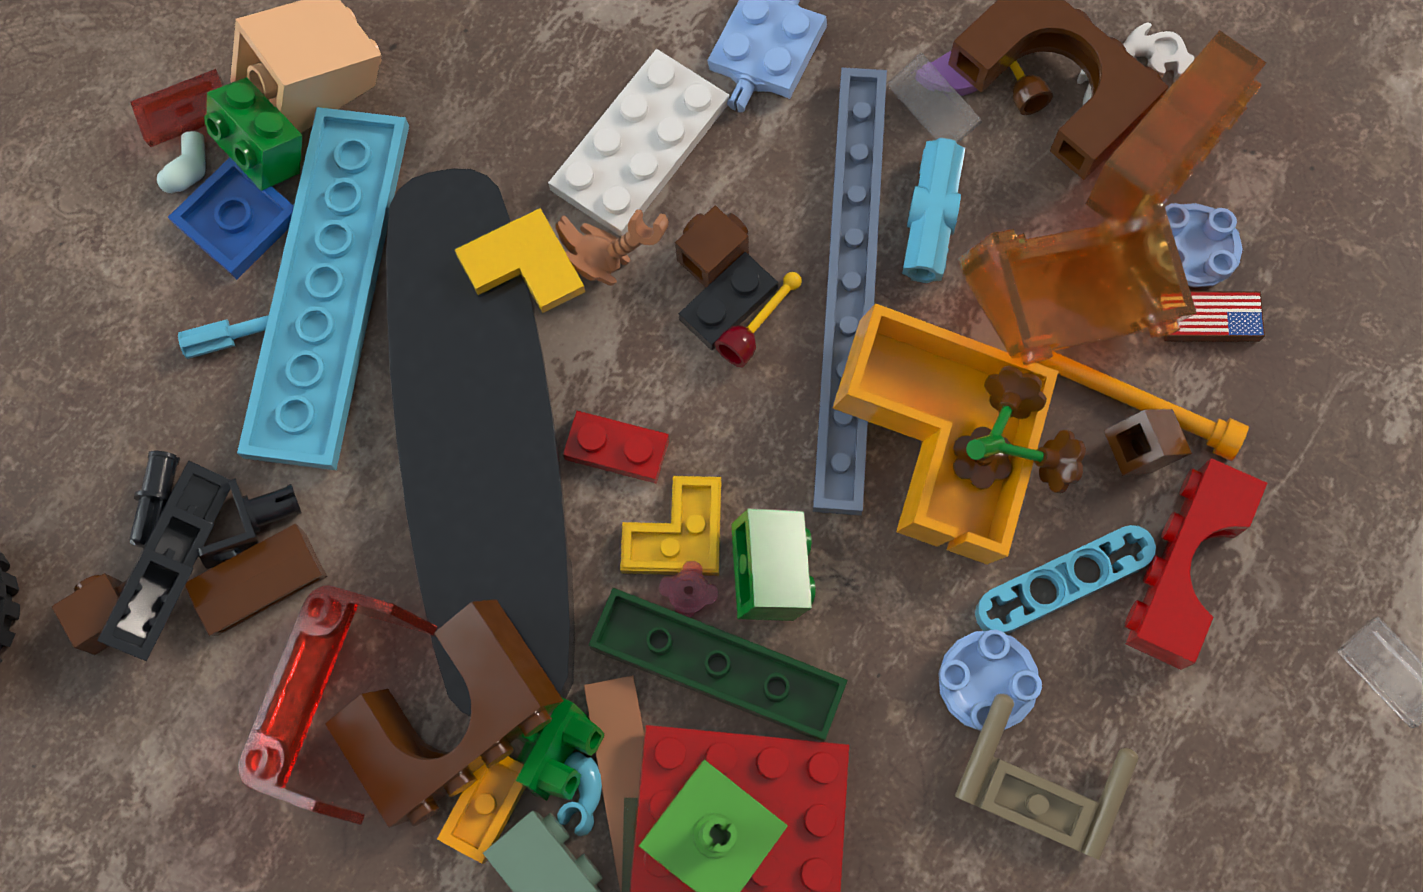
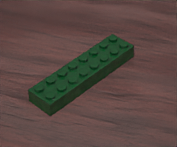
(718, 664)

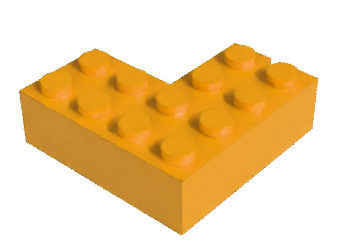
(934, 390)

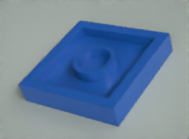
(233, 218)

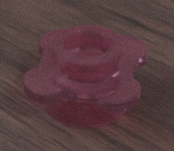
(691, 576)

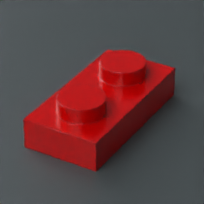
(616, 447)

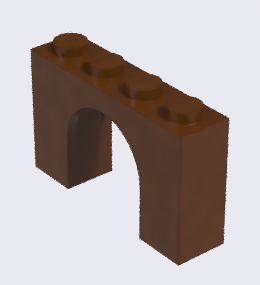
(1120, 85)
(507, 700)

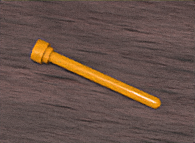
(1221, 435)

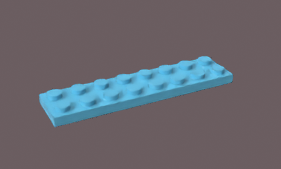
(324, 290)

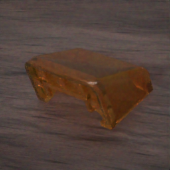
(1080, 284)

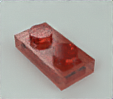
(175, 108)

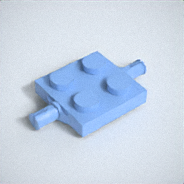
(766, 47)

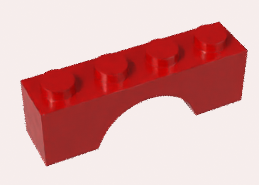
(1171, 618)

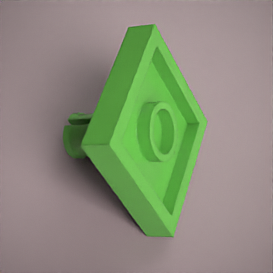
(713, 833)

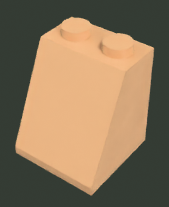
(305, 57)

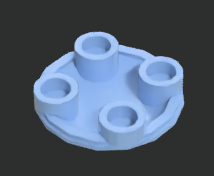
(1205, 242)
(982, 668)

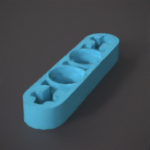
(1062, 575)

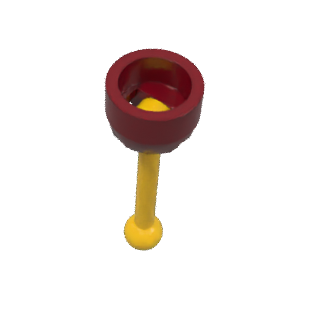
(738, 342)

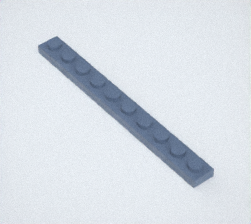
(849, 283)

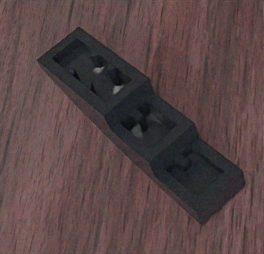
(165, 562)

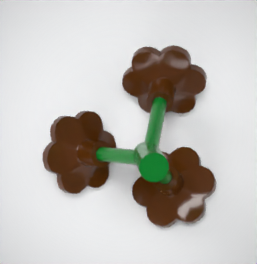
(986, 453)

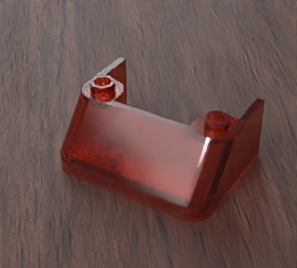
(299, 688)

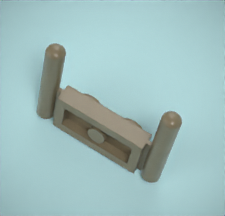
(1037, 801)

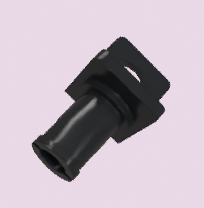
(253, 513)

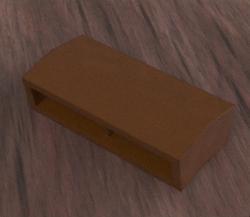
(255, 580)

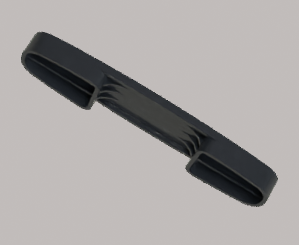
(475, 428)

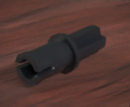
(153, 494)

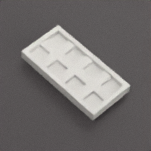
(639, 142)

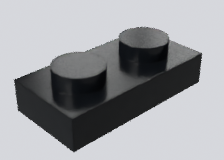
(728, 300)

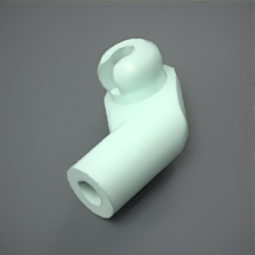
(186, 168)

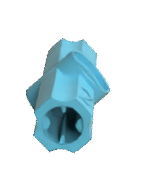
(933, 210)

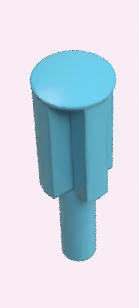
(217, 336)

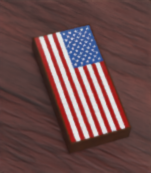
(1223, 318)

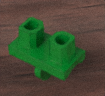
(551, 746)

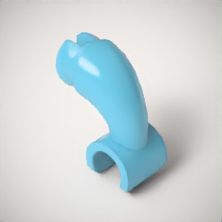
(590, 793)

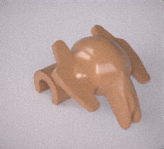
(600, 252)

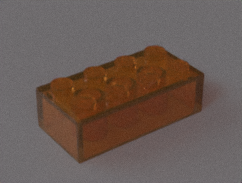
(1179, 130)

